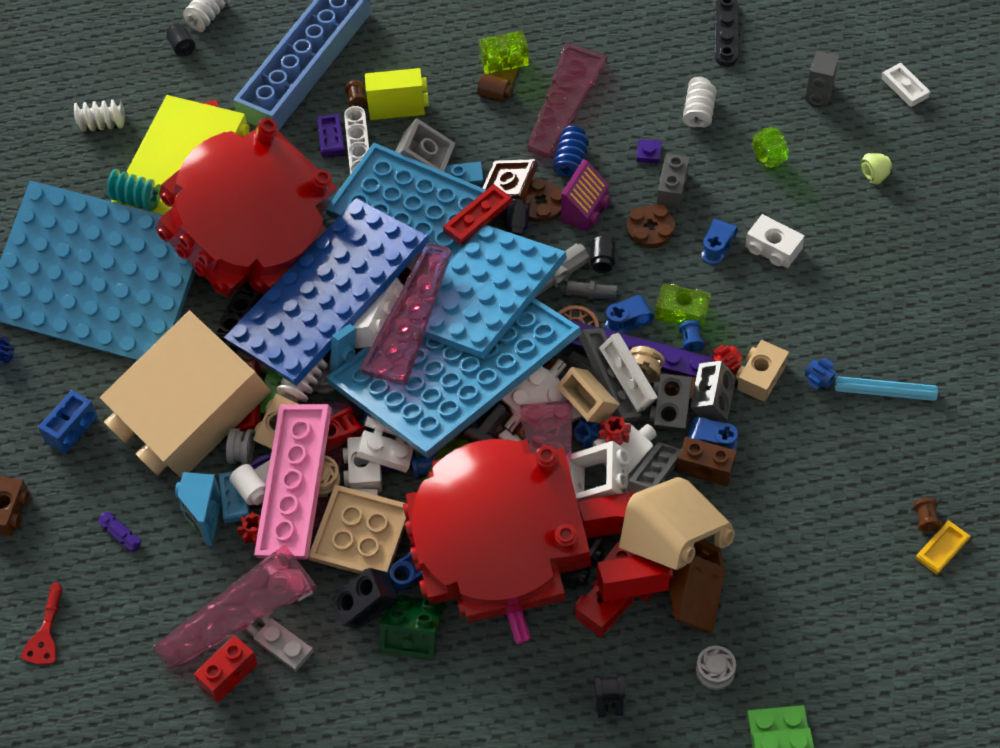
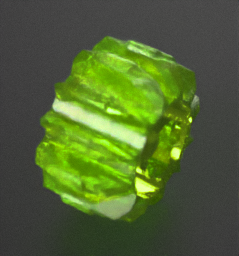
(770, 147)

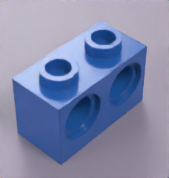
(68, 422)

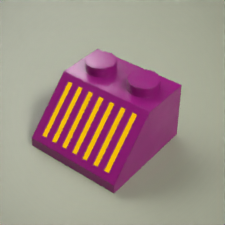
(584, 197)

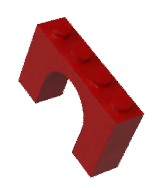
(626, 575)

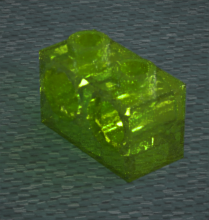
(503, 52)

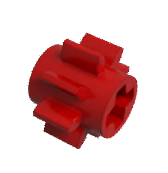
(730, 356)
(615, 430)
(250, 528)

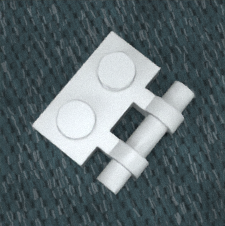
(382, 449)

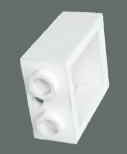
(617, 470)

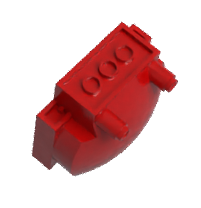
(244, 208)
(496, 528)

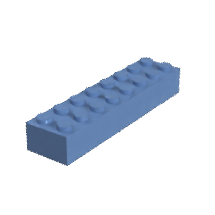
(300, 59)

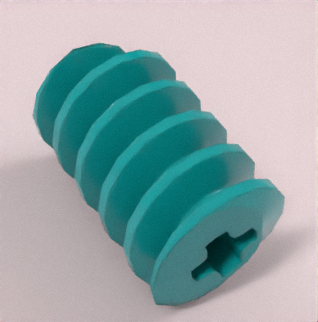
(133, 190)

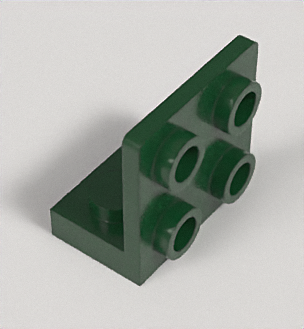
(411, 627)

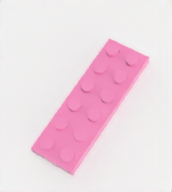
(293, 479)

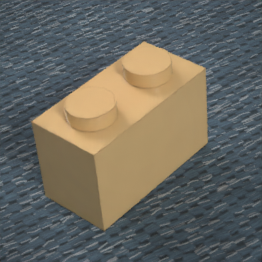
(587, 395)

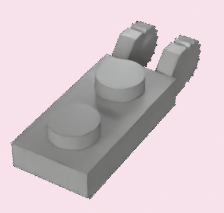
(280, 643)

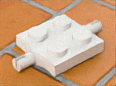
(537, 388)

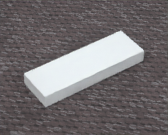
(628, 372)

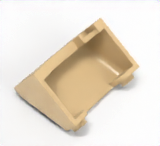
(668, 521)

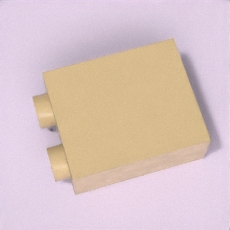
(183, 397)

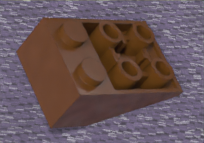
(698, 588)

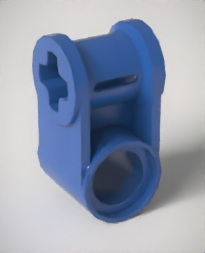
(718, 241)
(630, 313)
(713, 432)
(408, 567)

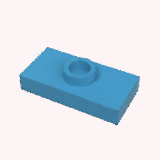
(467, 171)
(342, 347)
(232, 502)

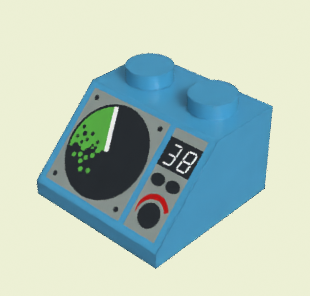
(200, 503)

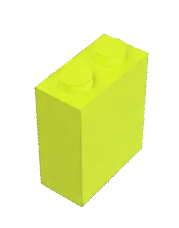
(396, 93)

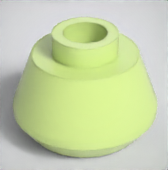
(876, 167)

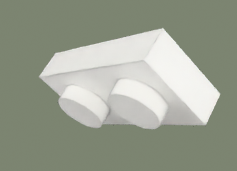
(905, 84)

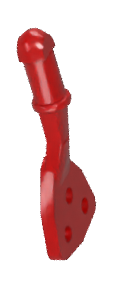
(44, 634)

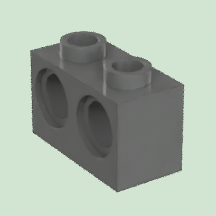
(822, 78)
(673, 181)
(713, 391)
(677, 403)

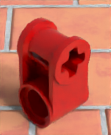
(343, 426)

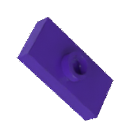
(330, 135)

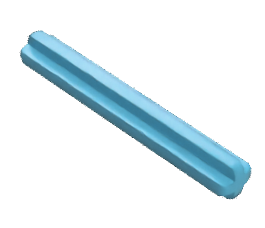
(886, 388)

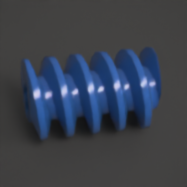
(570, 151)

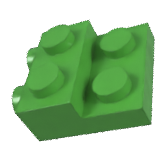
(779, 728)

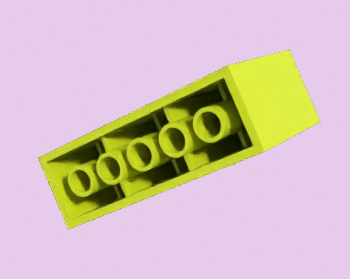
(175, 133)

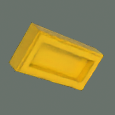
(942, 547)

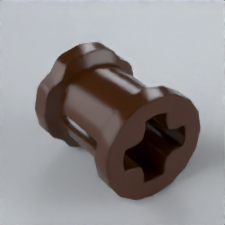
(350, 89)
(927, 514)

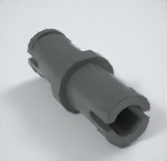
(592, 290)

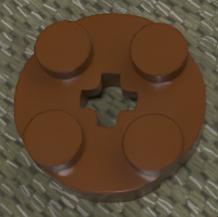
(551, 193)
(656, 215)

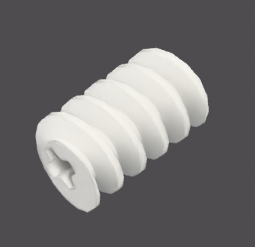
(201, 12)
(699, 103)
(100, 116)
(296, 393)

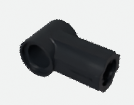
(486, 424)

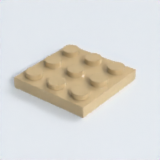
(359, 531)

